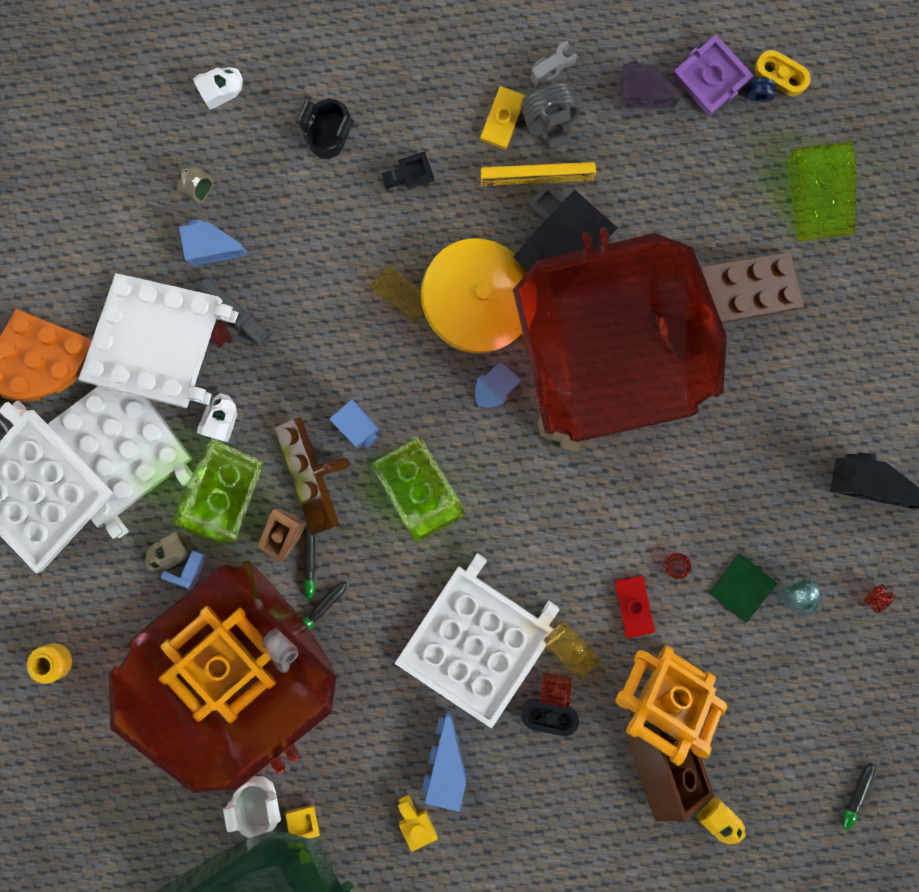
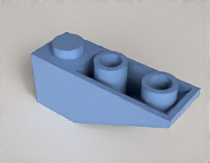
(448, 775)

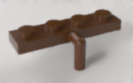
(308, 475)

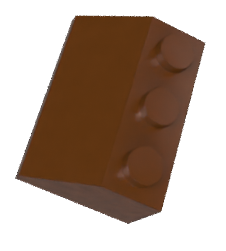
(671, 789)

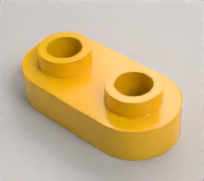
(783, 70)

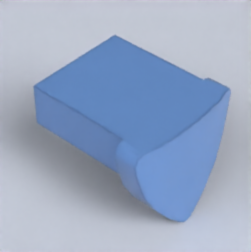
(495, 386)
(190, 573)

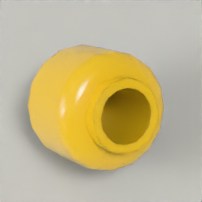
(49, 663)

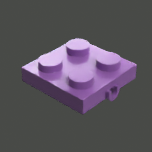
(712, 75)

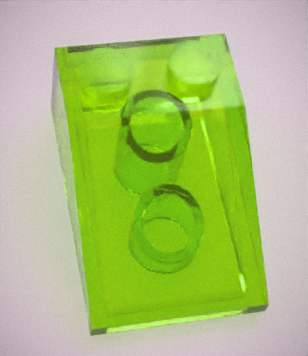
(823, 190)
(418, 489)
(218, 493)

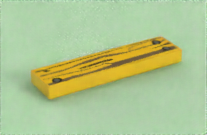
(537, 174)

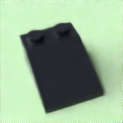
(563, 231)
(873, 480)

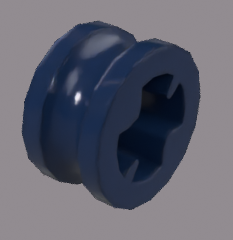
(762, 89)

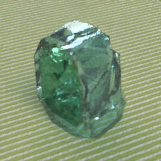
(802, 595)

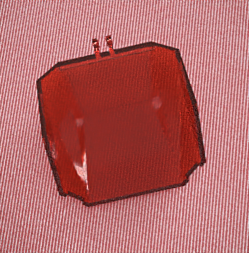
(599, 352)
(213, 751)

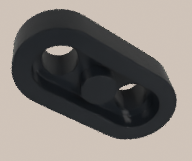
(548, 719)

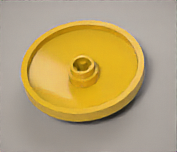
(471, 295)

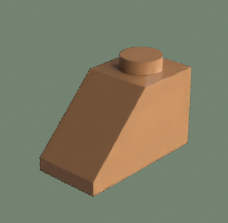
(281, 534)

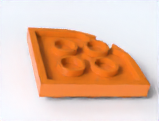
(38, 358)

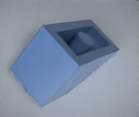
(208, 244)
(355, 425)

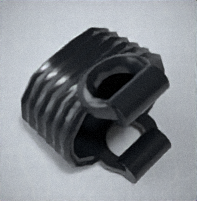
(325, 126)

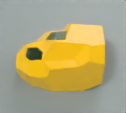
(722, 822)

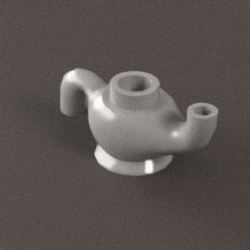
(280, 650)

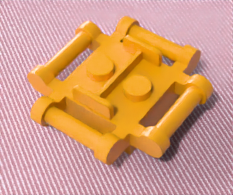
(217, 665)
(673, 701)

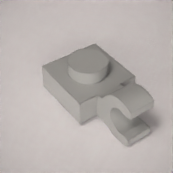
(547, 68)

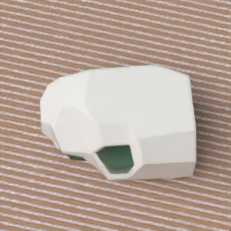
(219, 85)
(218, 418)

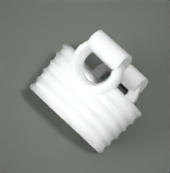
(253, 808)

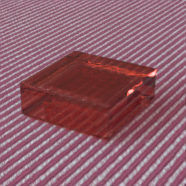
(555, 690)

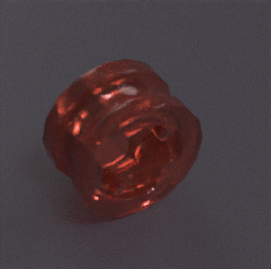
(221, 334)
(686, 564)
(879, 598)

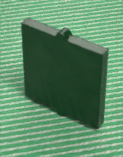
(743, 588)

